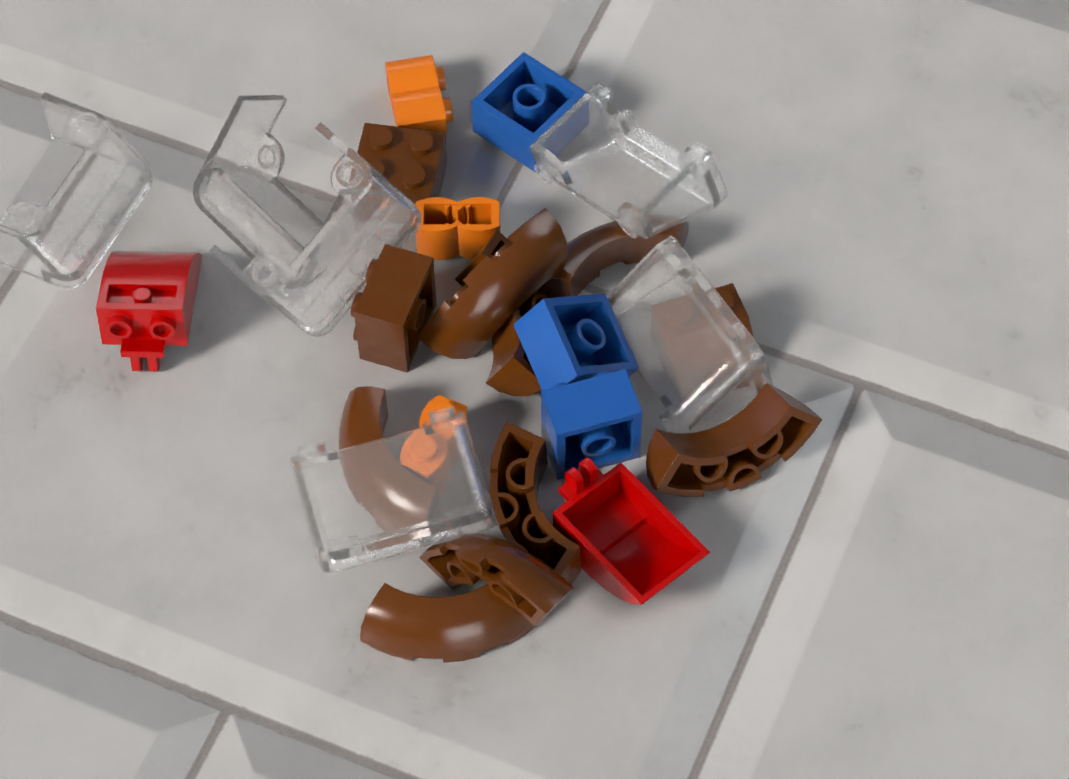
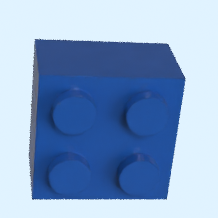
(522, 107)
(573, 339)
(591, 420)

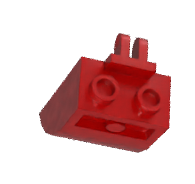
(147, 303)
(623, 532)

